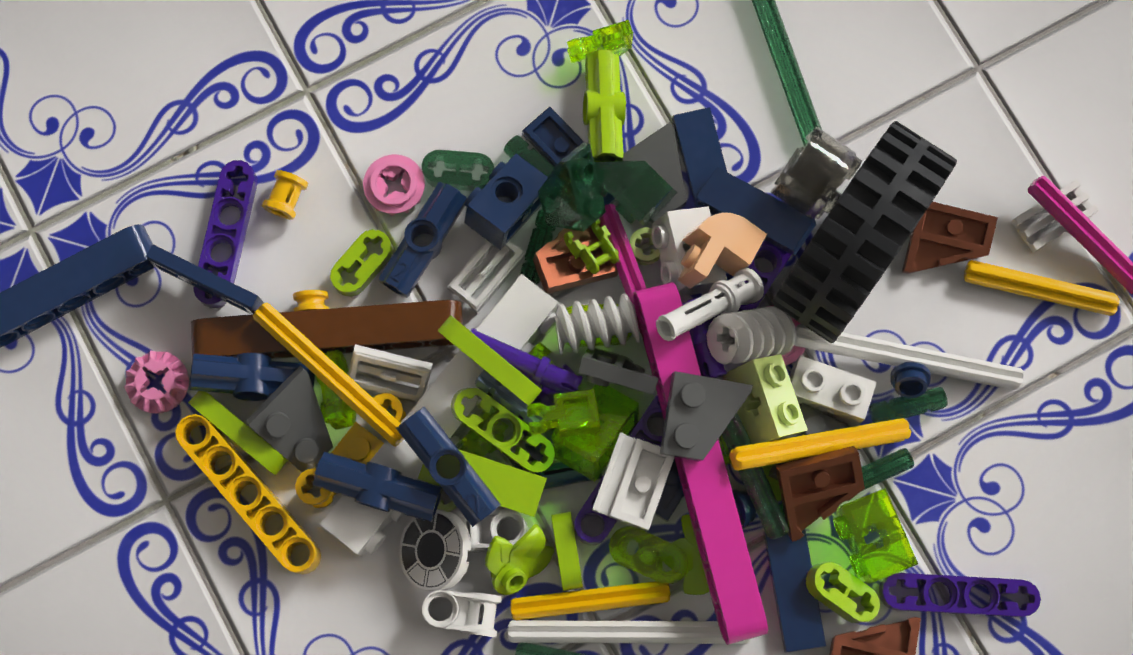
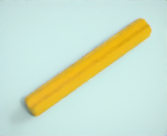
(1041, 288)
(589, 600)

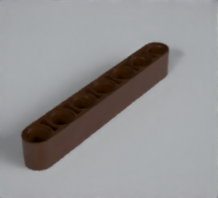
(331, 329)

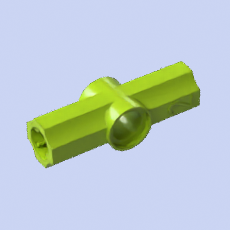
(604, 106)

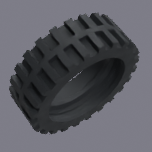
(864, 231)

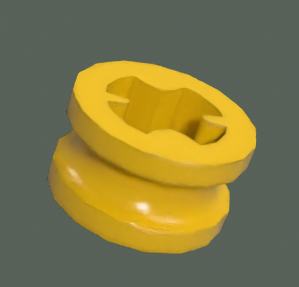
(310, 300)

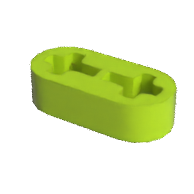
(354, 257)
(566, 551)
(847, 586)

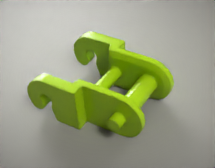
(584, 252)

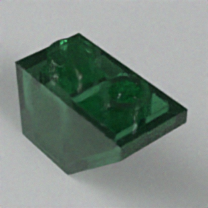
(635, 187)
(572, 192)

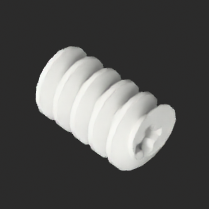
(596, 323)
(750, 335)

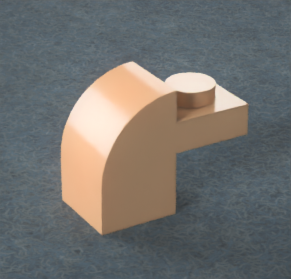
(722, 241)

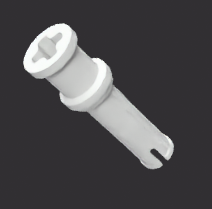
(722, 298)

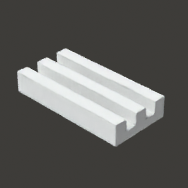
(1080, 199)
(466, 296)
(391, 368)

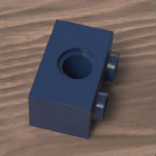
(502, 220)

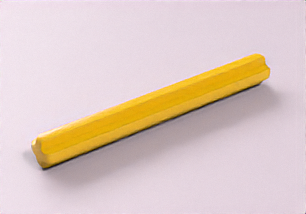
(329, 373)
(818, 443)

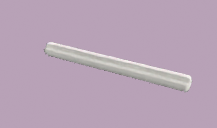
(896, 354)
(616, 632)

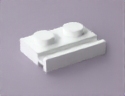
(633, 482)

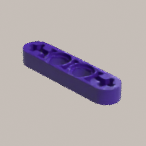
(229, 234)
(959, 595)

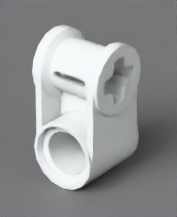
(485, 530)
(465, 612)

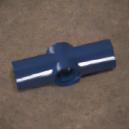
(411, 260)
(245, 376)
(377, 486)
(465, 489)

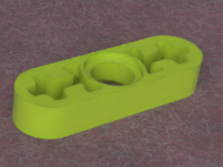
(489, 360)
(485, 403)
(238, 431)

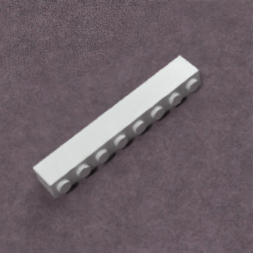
(515, 321)

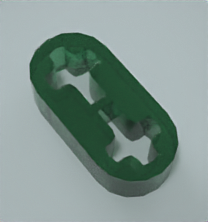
(460, 161)

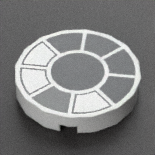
(435, 551)

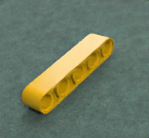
(231, 484)

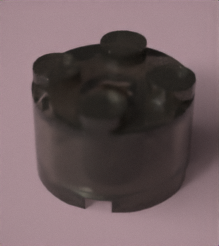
(815, 174)

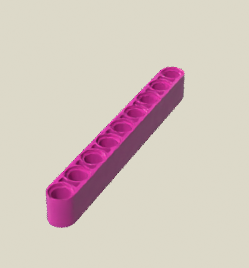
(705, 484)

